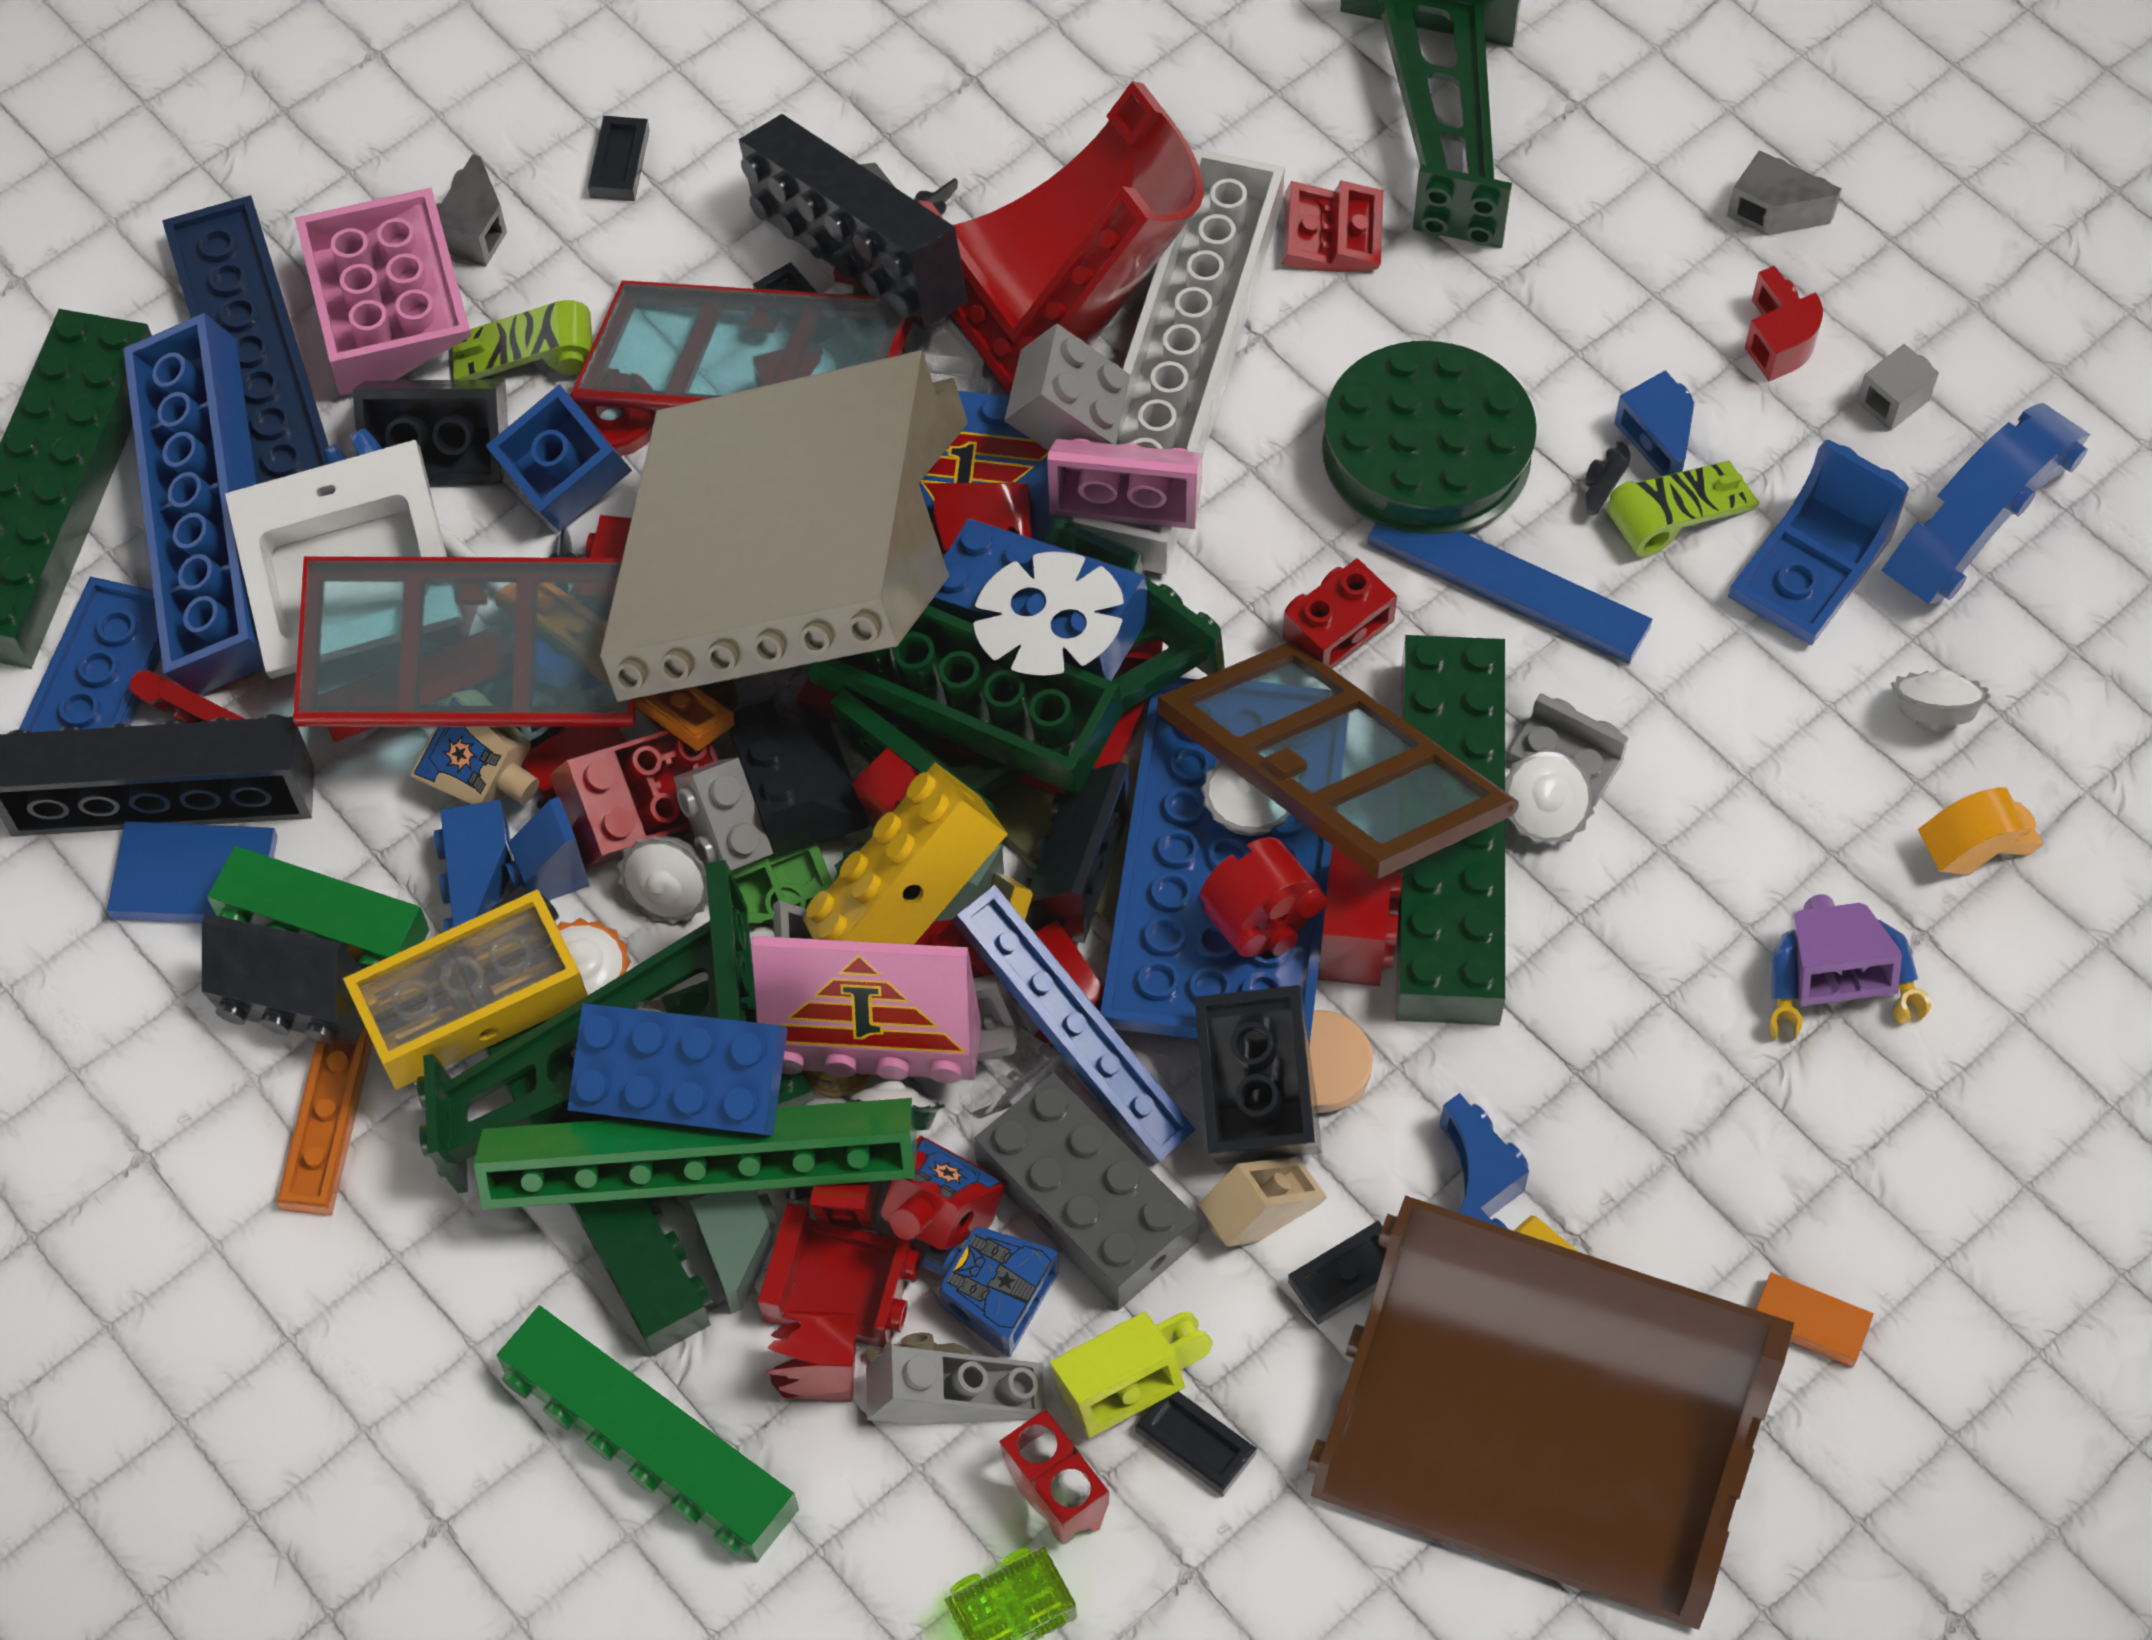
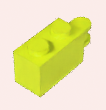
(1128, 1368)

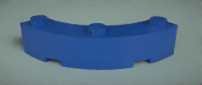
(1981, 497)

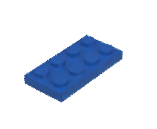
(678, 1068)

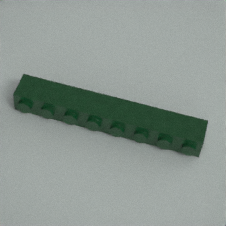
(632, 1244)

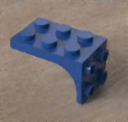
(1822, 543)

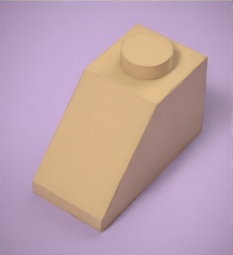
(1260, 1199)

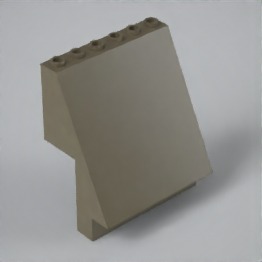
(781, 527)

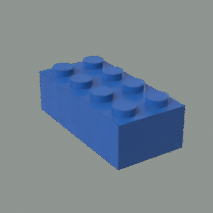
(985, 550)

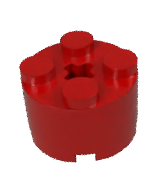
(1261, 899)

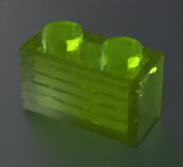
(1013, 1603)

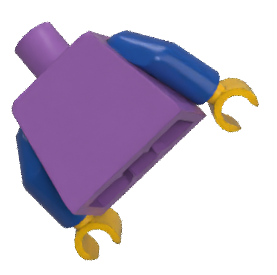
(1841, 957)

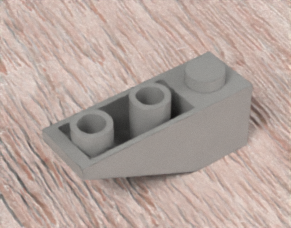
(951, 1388)

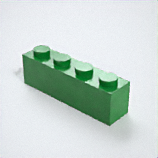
(315, 905)

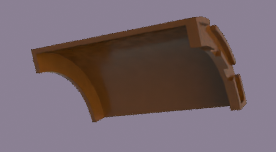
(1551, 1410)

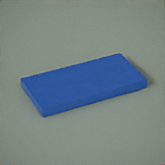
(92, 666)

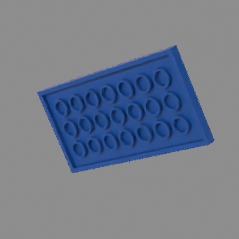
(1161, 937)

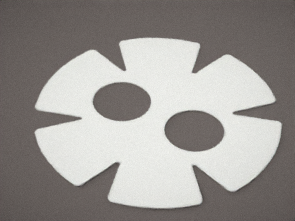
(1040, 648)

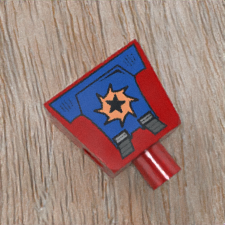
(943, 1199)

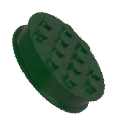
(1428, 437)

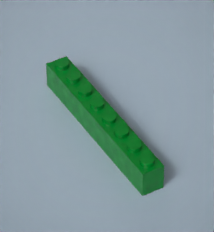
(668, 1159)

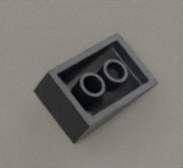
(1257, 1075)

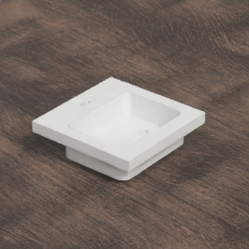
(375, 510)

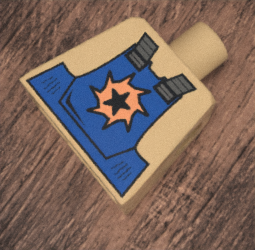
(477, 764)

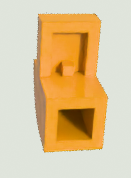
(1978, 829)

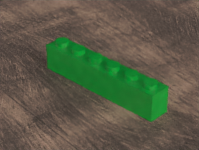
(648, 1434)

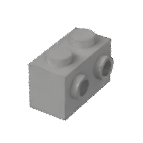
(722, 813)

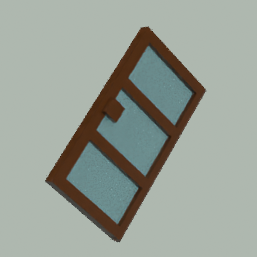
(1336, 758)

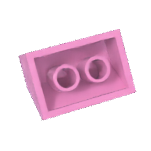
(1124, 483)

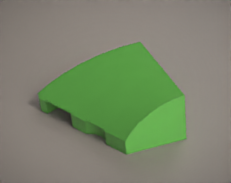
(784, 877)

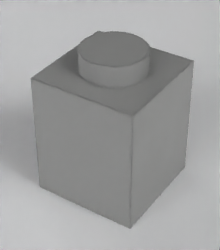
(1897, 386)

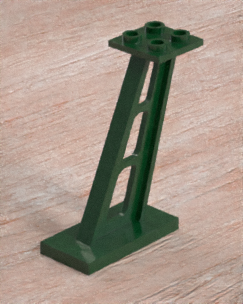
(1450, 201)
(1192, 643)
(714, 948)

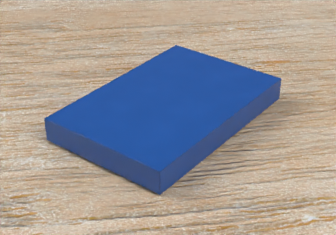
(171, 867)

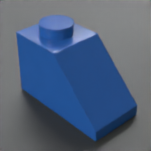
(1658, 421)
(547, 854)

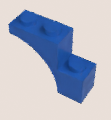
(1491, 1169)

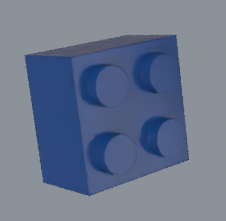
(558, 458)

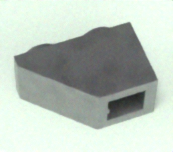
(1781, 197)
(472, 214)

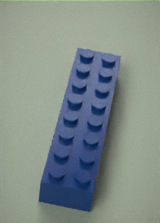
(189, 454)

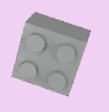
(1066, 391)

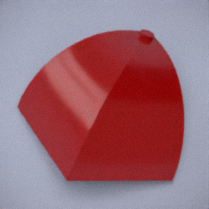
(1080, 237)

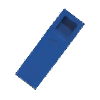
(476, 854)

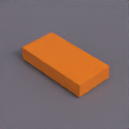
(1819, 1319)

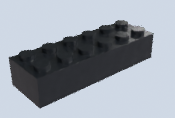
(854, 221)
(154, 775)

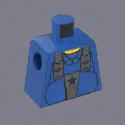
(994, 1284)

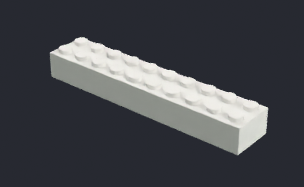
(1195, 325)

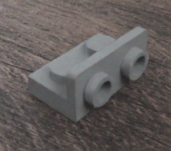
(1560, 727)

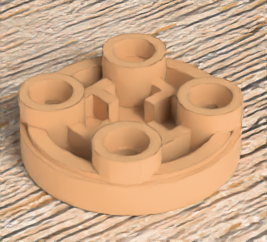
(1339, 1060)

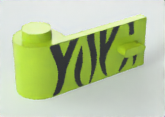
(553, 332)
(1657, 508)

